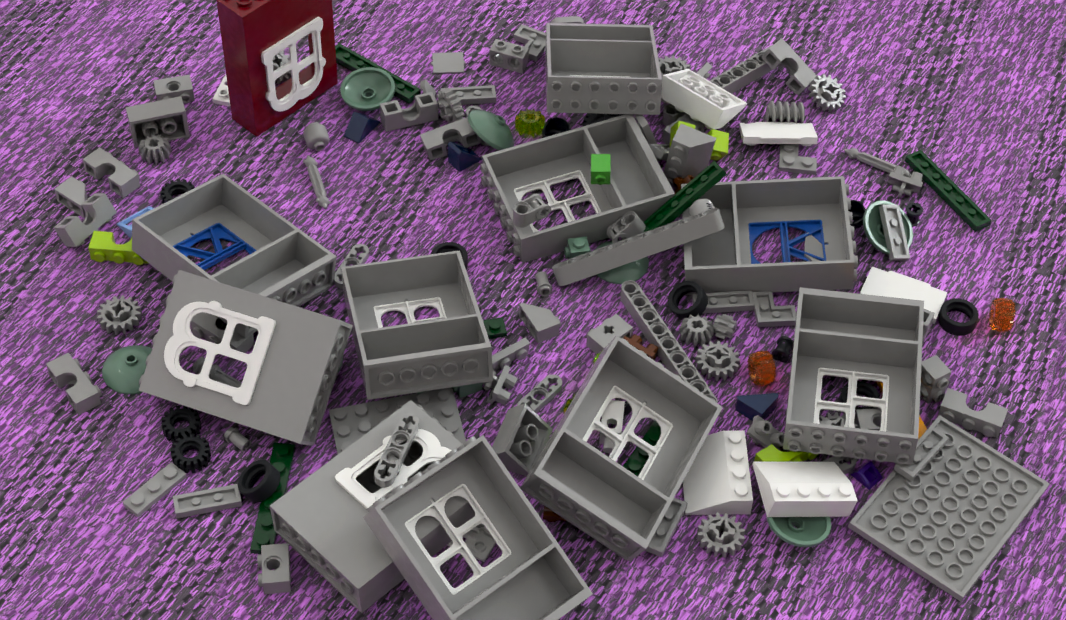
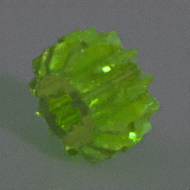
(529, 122)

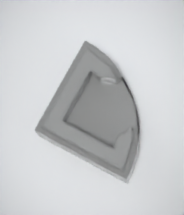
(424, 84)

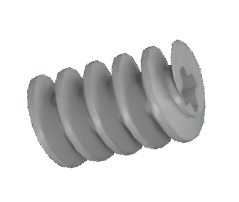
(785, 112)

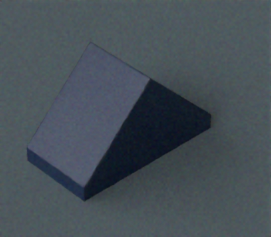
(360, 126)
(461, 157)
(756, 405)

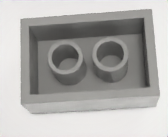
(158, 118)

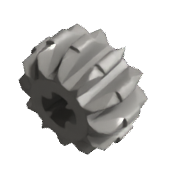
(154, 149)
(696, 330)

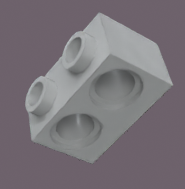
(509, 56)
(934, 379)

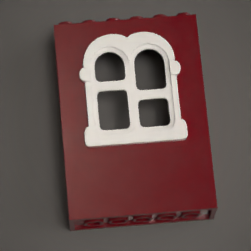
(251, 38)

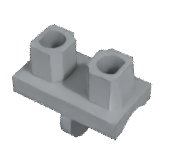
(904, 184)
(498, 393)
(764, 433)

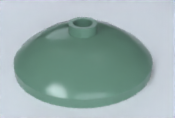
(365, 83)
(491, 129)
(874, 229)
(630, 271)
(125, 367)
(808, 530)

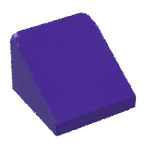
(867, 475)

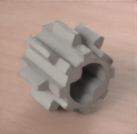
(724, 326)

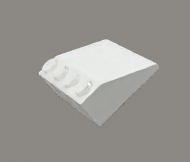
(700, 98)
(719, 477)
(804, 489)

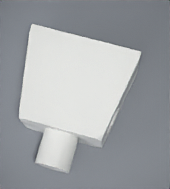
(612, 415)

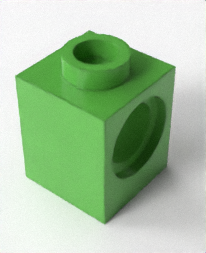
(600, 168)

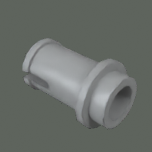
(544, 287)
(232, 435)

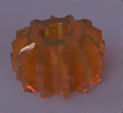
(1002, 314)
(761, 368)

